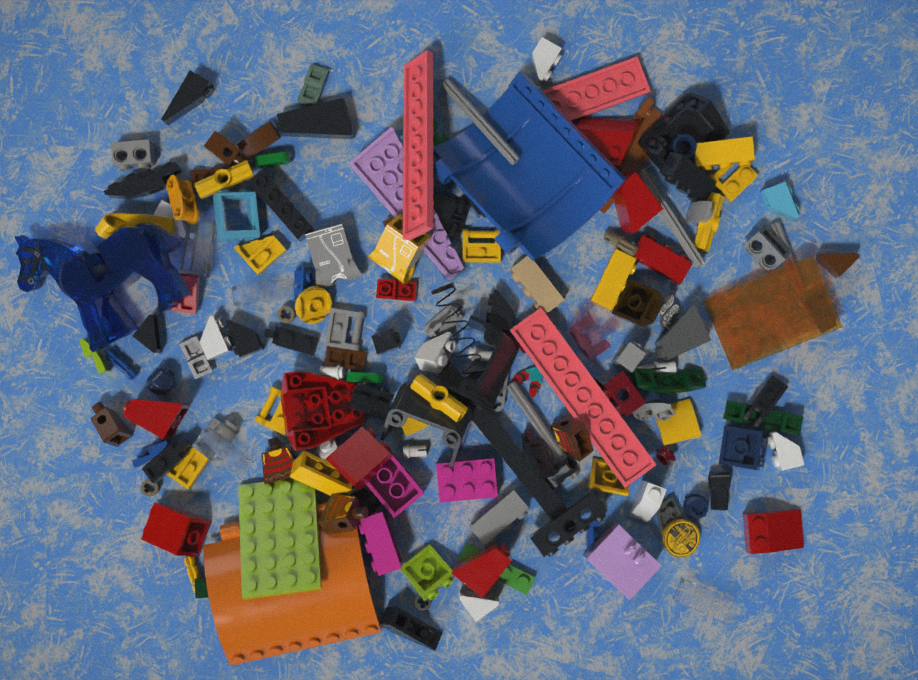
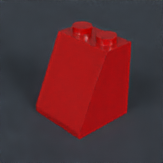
(635, 203)
(156, 416)
(360, 457)
(176, 530)
(483, 568)

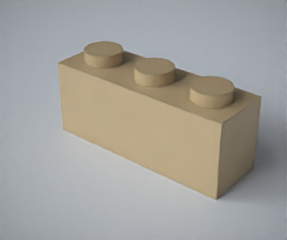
(536, 285)

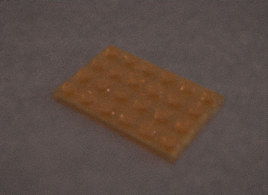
(772, 313)

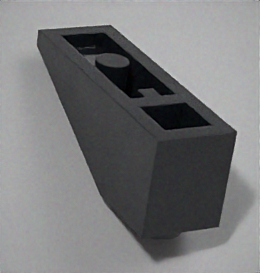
(189, 95)
(410, 627)

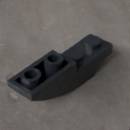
(136, 186)

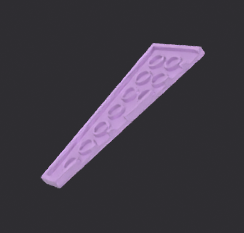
(382, 171)

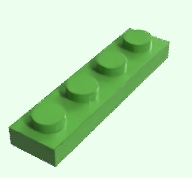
(511, 576)

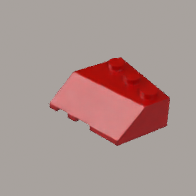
(611, 137)

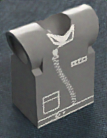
(332, 256)

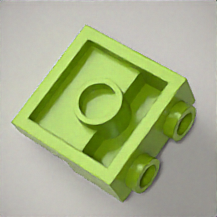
(428, 573)

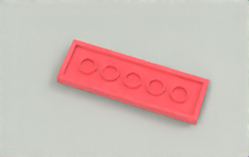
(600, 89)

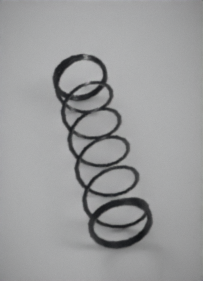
(476, 374)

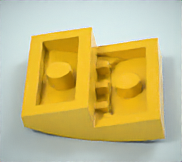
(679, 426)

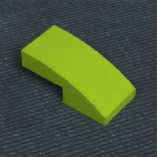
(100, 362)

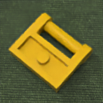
(735, 183)
(480, 251)
(277, 420)

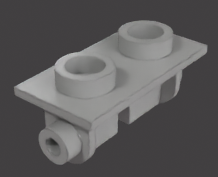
(436, 327)

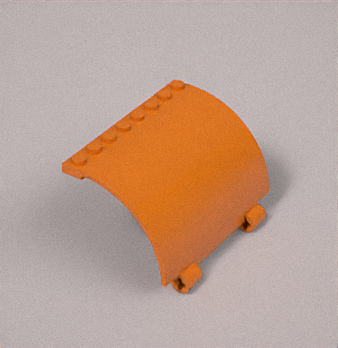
(290, 621)

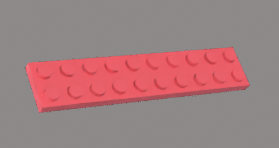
(418, 146)
(583, 397)

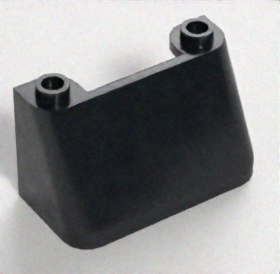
(689, 116)

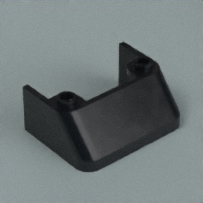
(484, 392)
(412, 405)

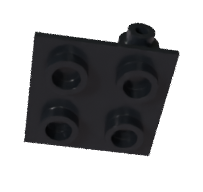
(451, 214)

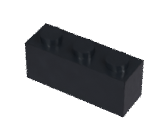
(687, 177)

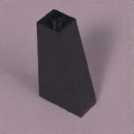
(317, 121)

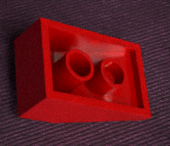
(773, 531)

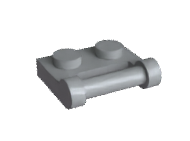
(338, 329)

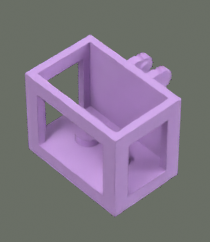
(622, 560)

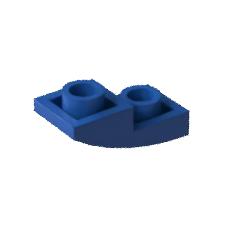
(144, 458)
(590, 534)

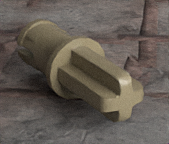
(620, 242)

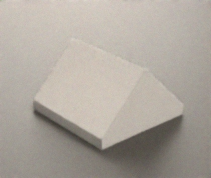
(478, 606)

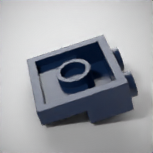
(743, 448)

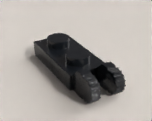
(766, 399)

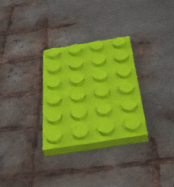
(278, 538)

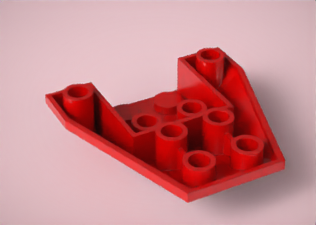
(316, 409)

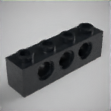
(280, 205)
(549, 547)

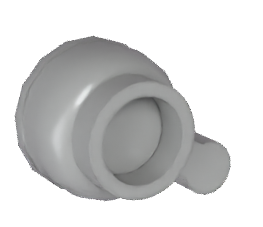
(226, 429)

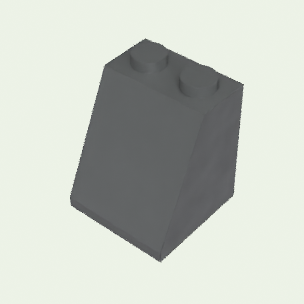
(683, 335)

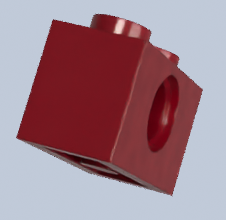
(633, 400)

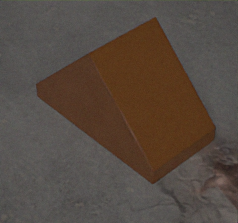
(837, 263)

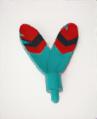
(527, 374)

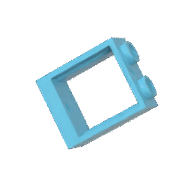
(253, 221)

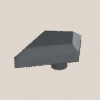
(667, 512)

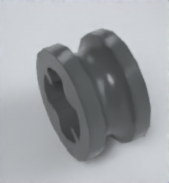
(418, 604)

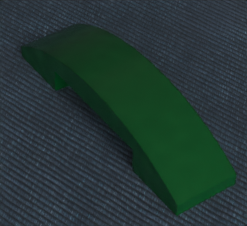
(669, 382)
(774, 421)

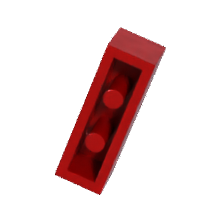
(662, 259)

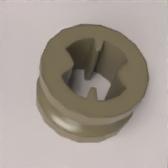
(285, 320)
(150, 493)

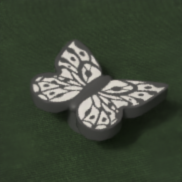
(667, 311)

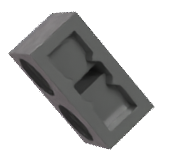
(770, 245)

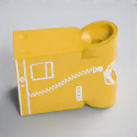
(397, 254)

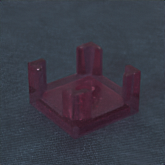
(583, 340)

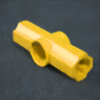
(235, 174)
(706, 230)
(430, 390)

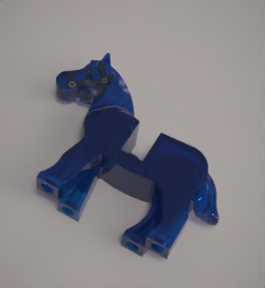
(95, 279)

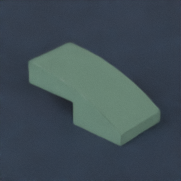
(313, 85)

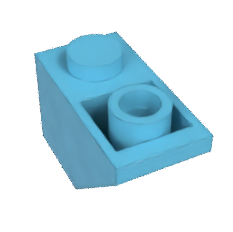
(779, 201)

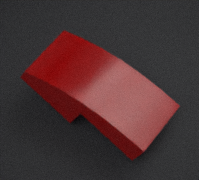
(396, 290)

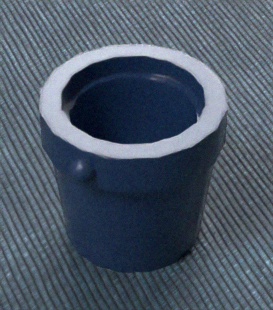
(683, 144)
(695, 506)

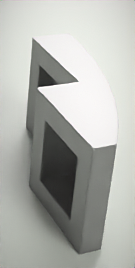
(195, 357)

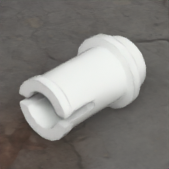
(484, 353)
(333, 372)
(414, 451)

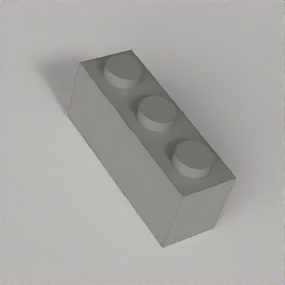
(499, 517)

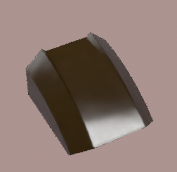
(638, 304)

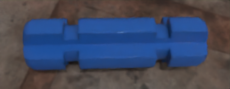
(121, 364)

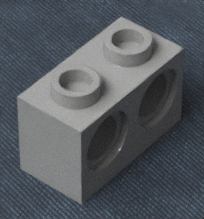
(133, 149)
(629, 357)

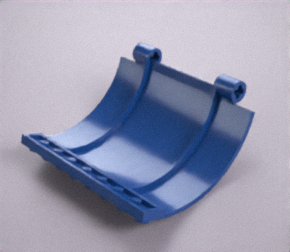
(550, 188)

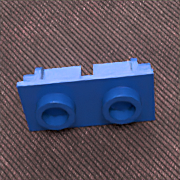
(303, 276)

